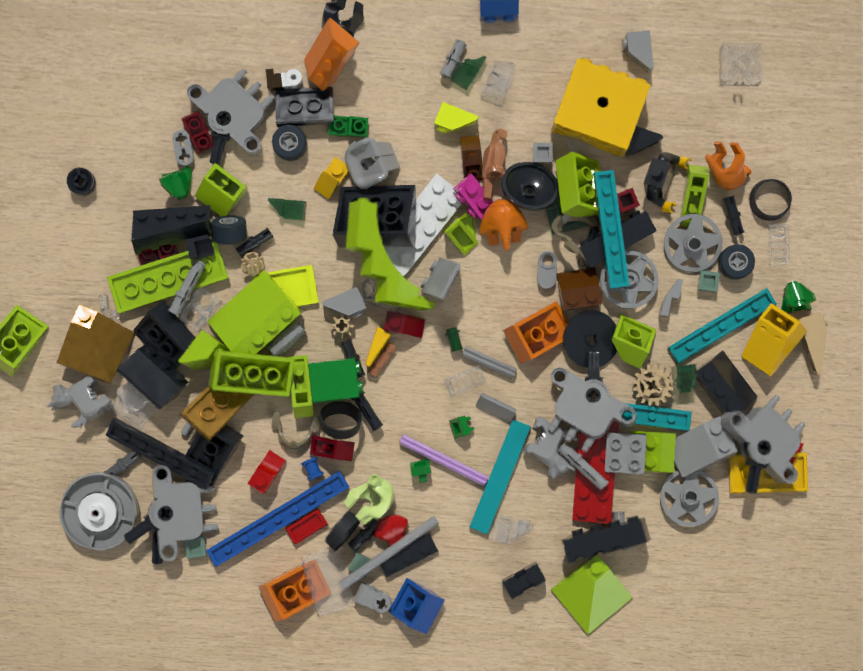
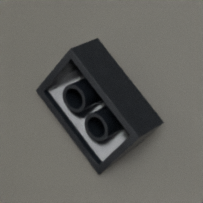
(165, 334)
(153, 376)
(725, 384)

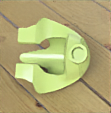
(380, 494)

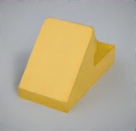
(331, 178)

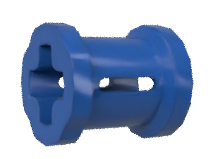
(312, 468)

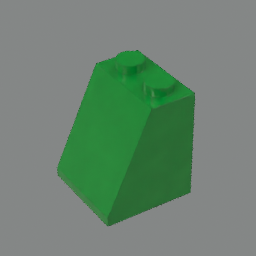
(334, 380)

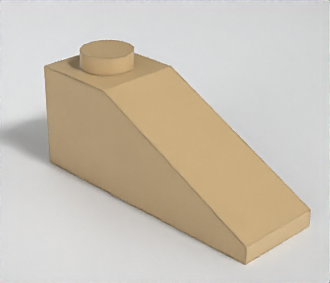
(815, 340)

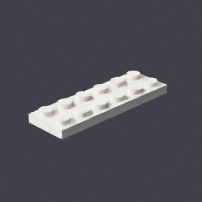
(433, 211)

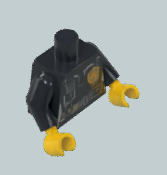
(659, 178)

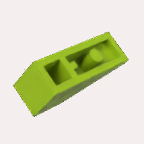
(694, 192)
(301, 388)

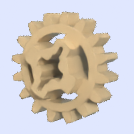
(646, 380)

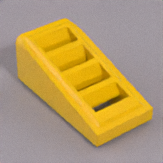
(379, 341)

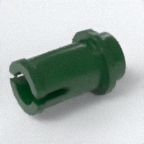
(454, 339)

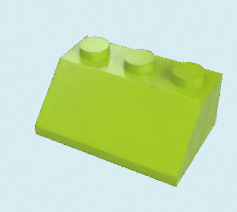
(577, 184)

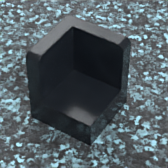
(200, 247)

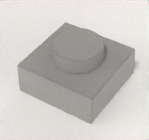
(542, 152)

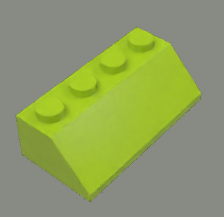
(251, 373)

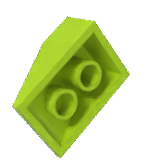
(18, 338)

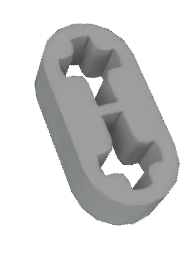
(187, 147)

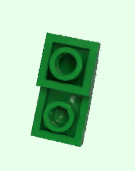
(348, 126)

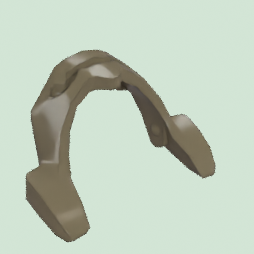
(557, 227)
(294, 446)

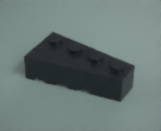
(169, 225)
(606, 538)

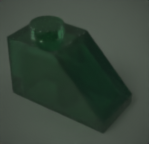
(684, 377)

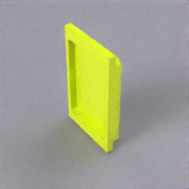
(297, 284)

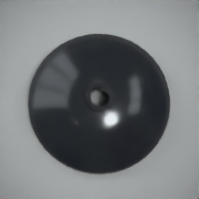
(531, 179)

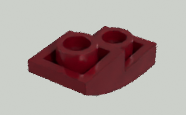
(198, 131)
(150, 256)

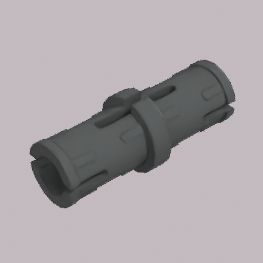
(123, 464)

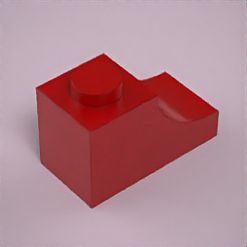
(266, 472)

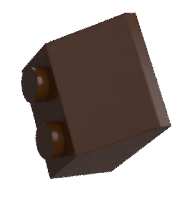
(579, 289)

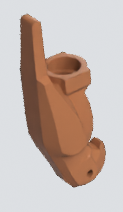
(493, 161)

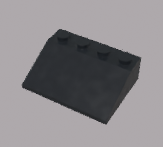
(394, 213)

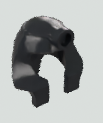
(331, 11)

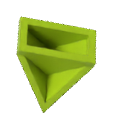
(462, 233)

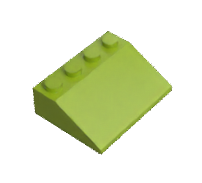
(255, 316)

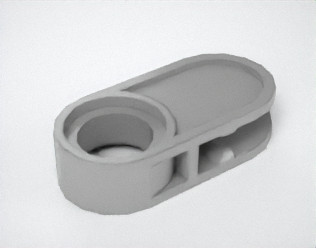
(546, 274)

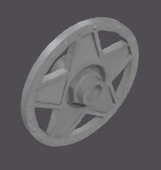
(693, 242)
(637, 282)
(689, 498)

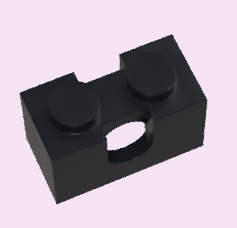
(517, 586)

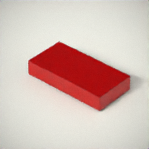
(306, 526)

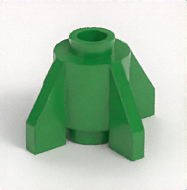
(177, 183)
(797, 297)

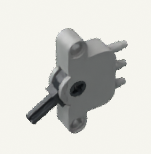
(238, 106)
(582, 413)
(775, 437)
(184, 513)

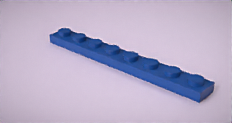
(277, 518)

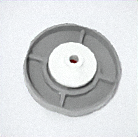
(101, 493)

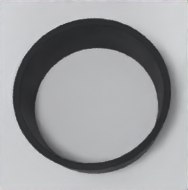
(757, 211)
(340, 408)
(342, 531)

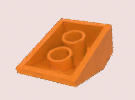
(537, 332)
(286, 593)

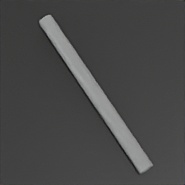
(388, 553)

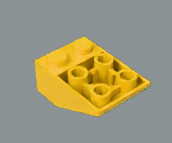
(773, 339)

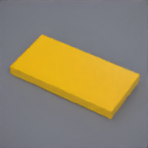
(739, 473)

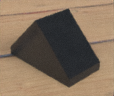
(641, 140)

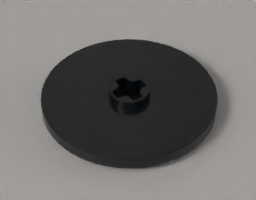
(576, 333)

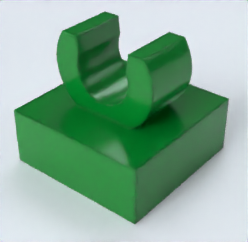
(460, 427)
(420, 469)

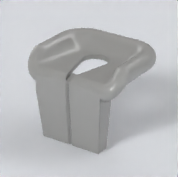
(384, 162)

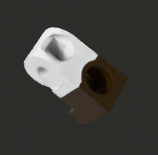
(290, 80)

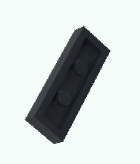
(409, 555)

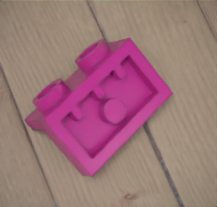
(471, 194)

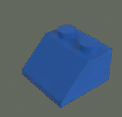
(498, 10)
(416, 606)

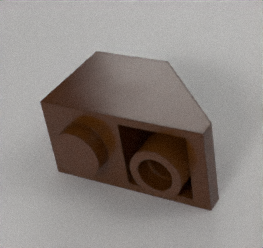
(471, 156)

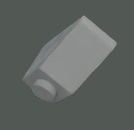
(639, 49)
(347, 303)

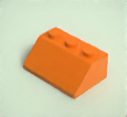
(329, 54)

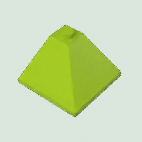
(591, 593)

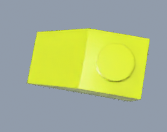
(453, 119)

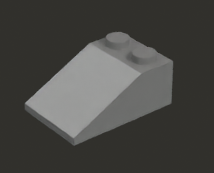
(441, 279)
(703, 447)

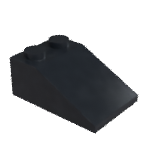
(217, 451)

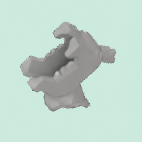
(83, 397)
(546, 448)

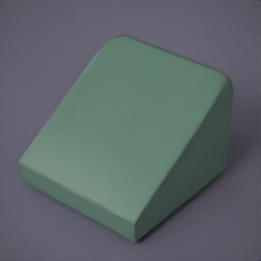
(358, 561)

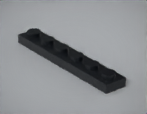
(160, 453)

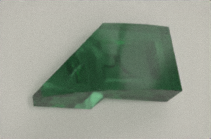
(467, 72)
(289, 208)

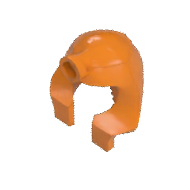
(733, 176)
(506, 219)

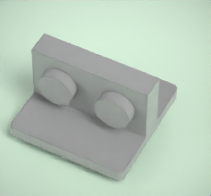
(625, 453)

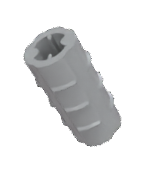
(286, 338)

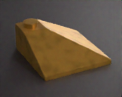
(94, 345)

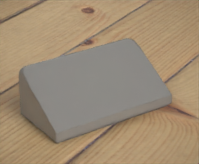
(495, 407)

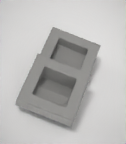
(673, 293)

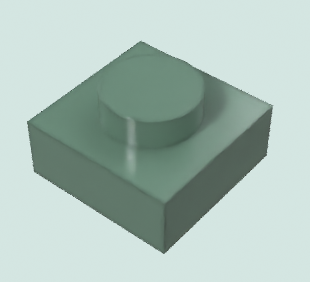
(708, 281)
(195, 547)

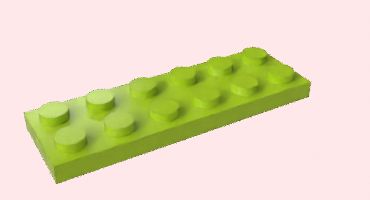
(162, 279)

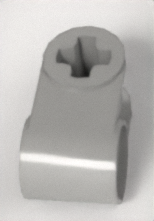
(369, 595)

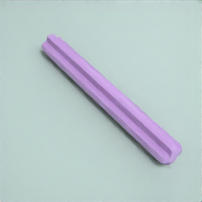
(444, 460)

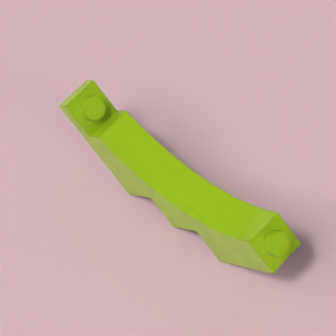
(365, 238)

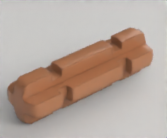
(382, 359)

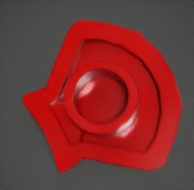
(391, 528)

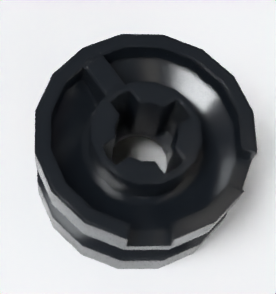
(87, 186)

